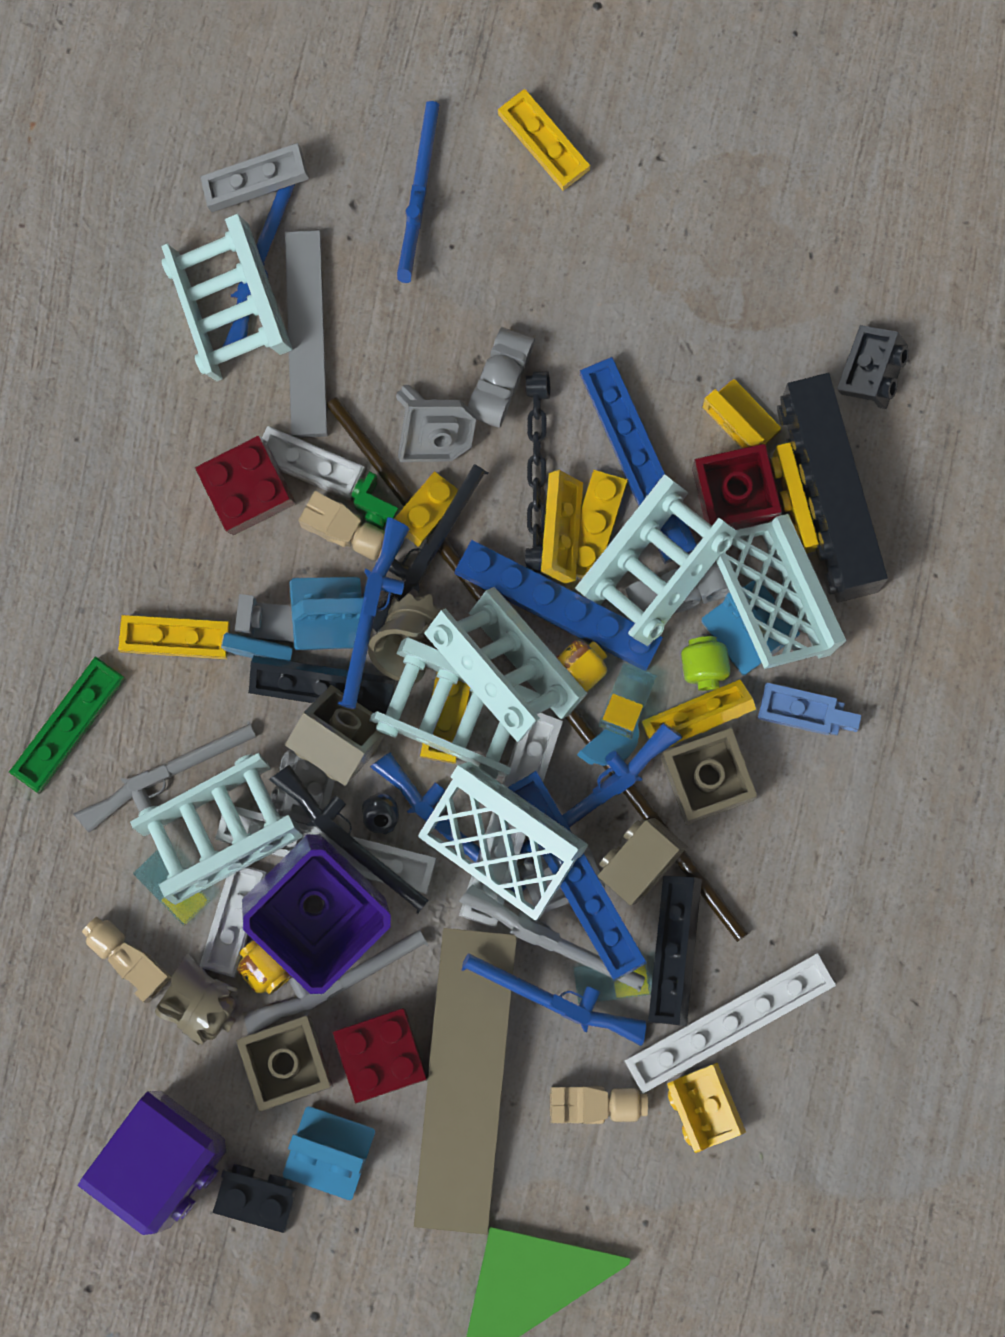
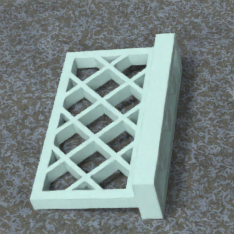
(798, 585)
(511, 810)

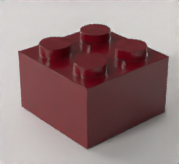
(245, 485)
(737, 487)
(380, 1055)

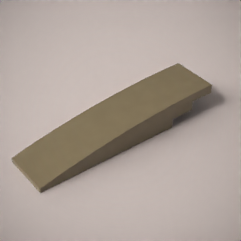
(464, 1085)

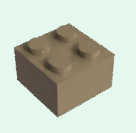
(335, 736)
(708, 776)
(642, 859)
(284, 1063)

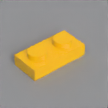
(427, 507)

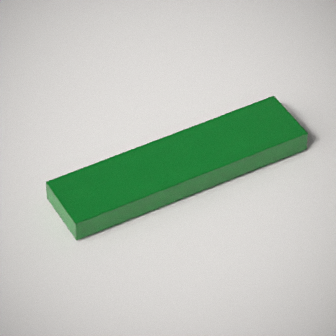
(67, 725)

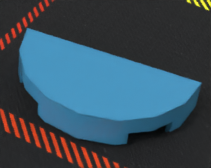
(248, 647)
(605, 743)

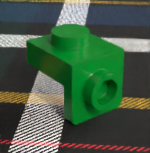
(375, 509)

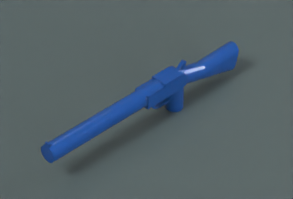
(415, 210)
(240, 327)
(393, 538)
(624, 776)
(422, 806)
(583, 1014)

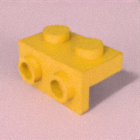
(705, 1108)

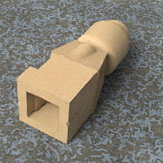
(341, 526)
(126, 959)
(594, 1105)

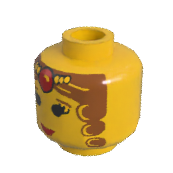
(584, 663)
(261, 969)

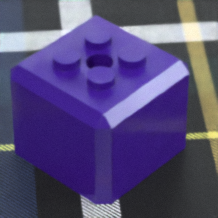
(320, 944)
(155, 1164)

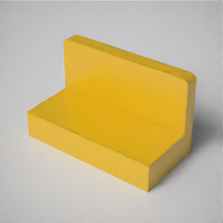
(740, 415)

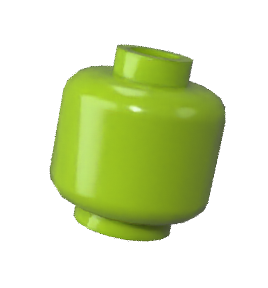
(705, 662)

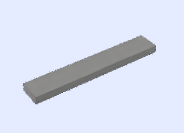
(306, 334)

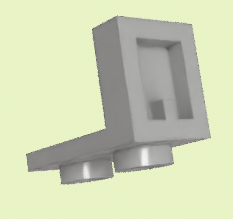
(263, 620)

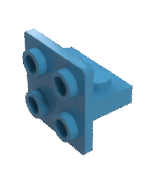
(325, 612)
(730, 629)
(328, 1153)

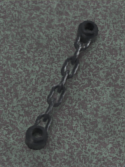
(539, 388)

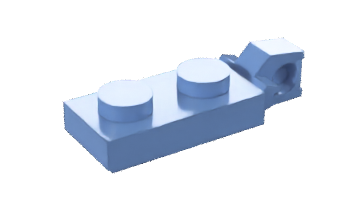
(806, 711)

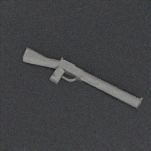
(136, 786)
(540, 934)
(263, 1017)

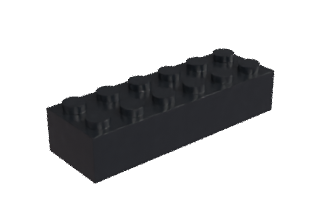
(832, 488)

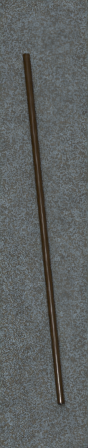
(575, 718)

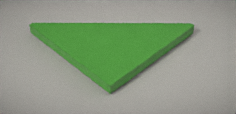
(532, 1279)

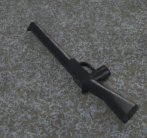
(414, 575)
(323, 820)

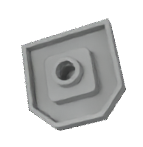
(433, 428)

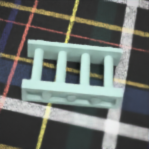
(260, 302)
(630, 542)
(523, 649)
(416, 658)
(245, 847)

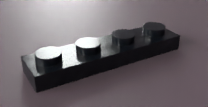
(308, 681)
(675, 950)

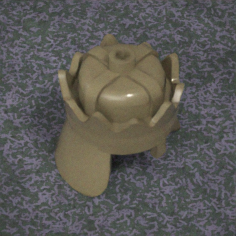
(404, 619)
(197, 1002)

